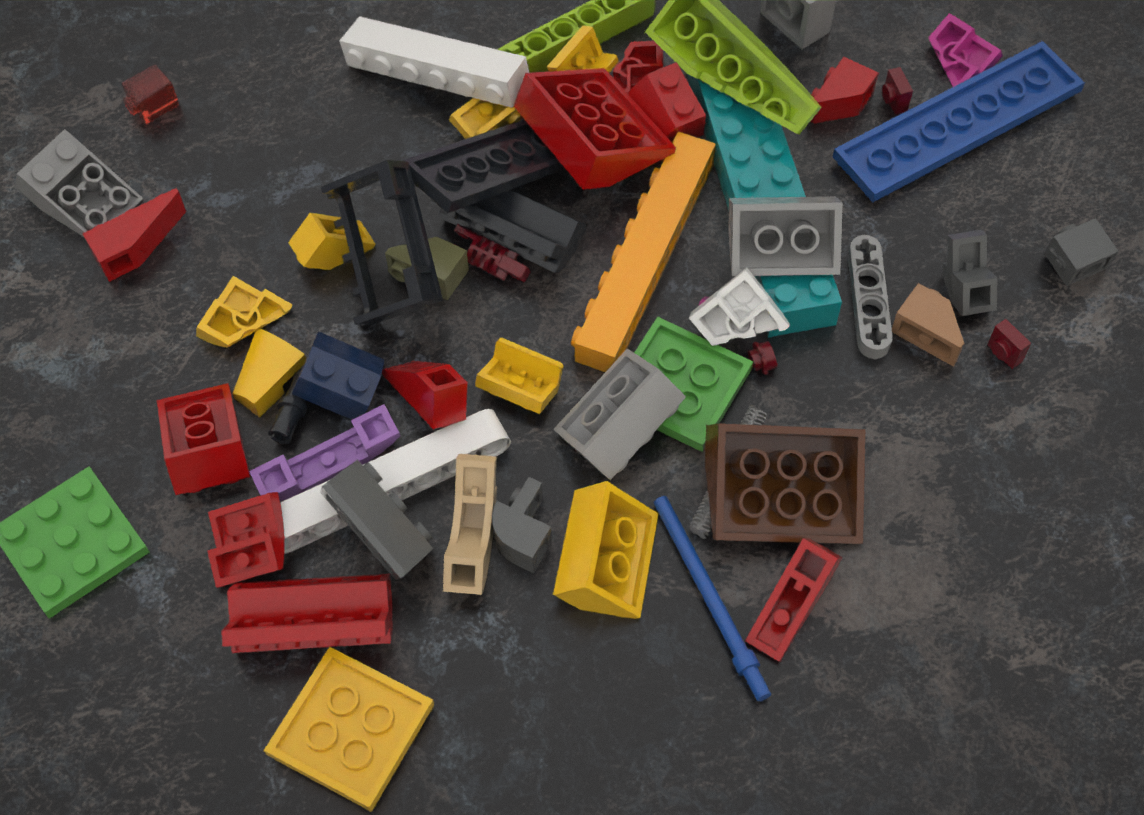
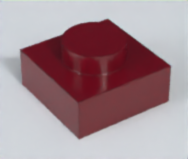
(897, 91)
(1008, 344)

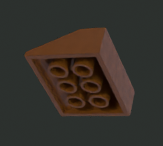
(785, 483)

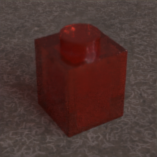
(149, 94)

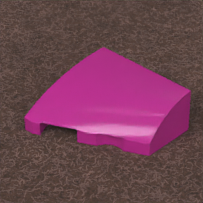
(961, 50)

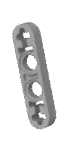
(873, 295)

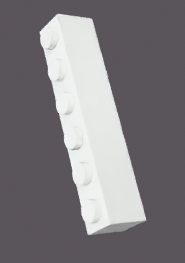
(434, 61)

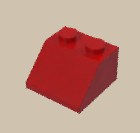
(670, 102)

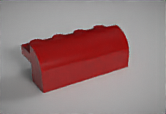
(309, 613)

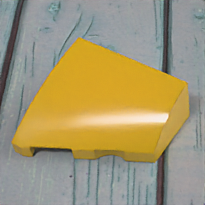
(239, 313)
(265, 371)

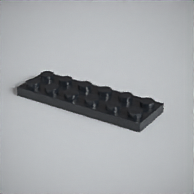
(483, 166)

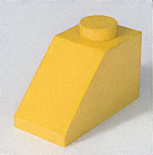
(321, 245)

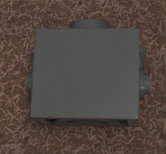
(1080, 251)

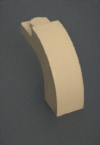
(472, 527)

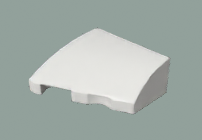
(737, 311)

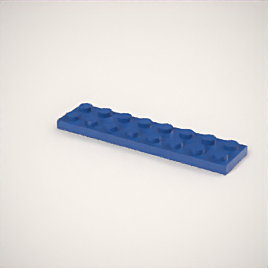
(957, 121)

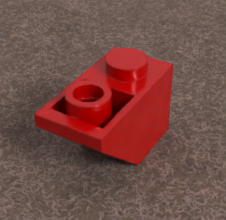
(844, 91)

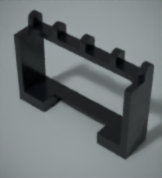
(421, 276)

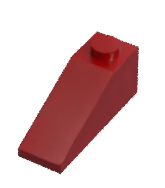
(793, 598)

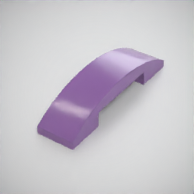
(366, 440)

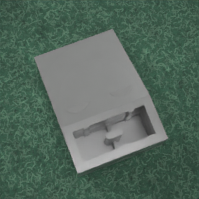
(74, 185)

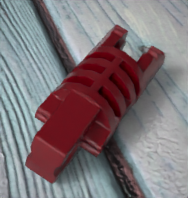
(492, 257)

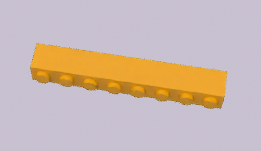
(644, 254)

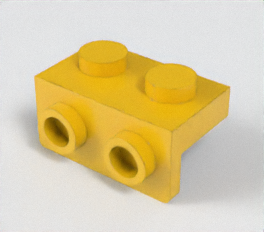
(583, 53)
(482, 116)
(521, 376)

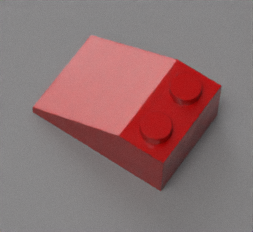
(202, 439)

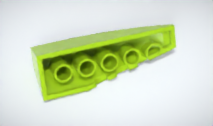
(732, 59)

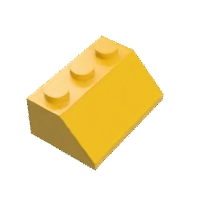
(606, 552)

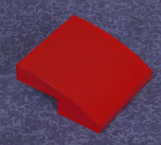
(247, 539)

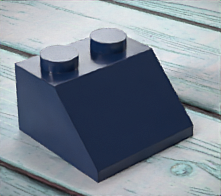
(339, 377)

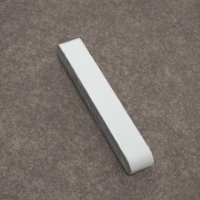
(403, 472)

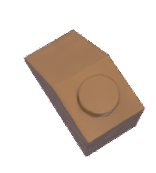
(930, 324)

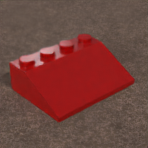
(591, 125)

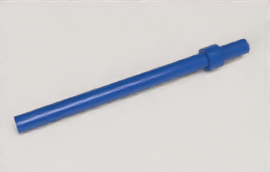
(744, 659)

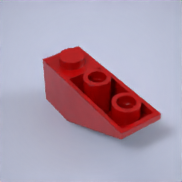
(132, 236)
(432, 390)

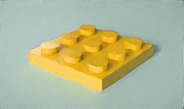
(349, 728)

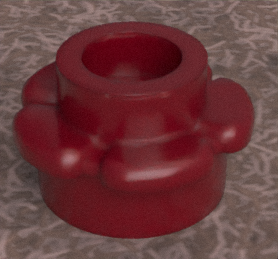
(762, 357)

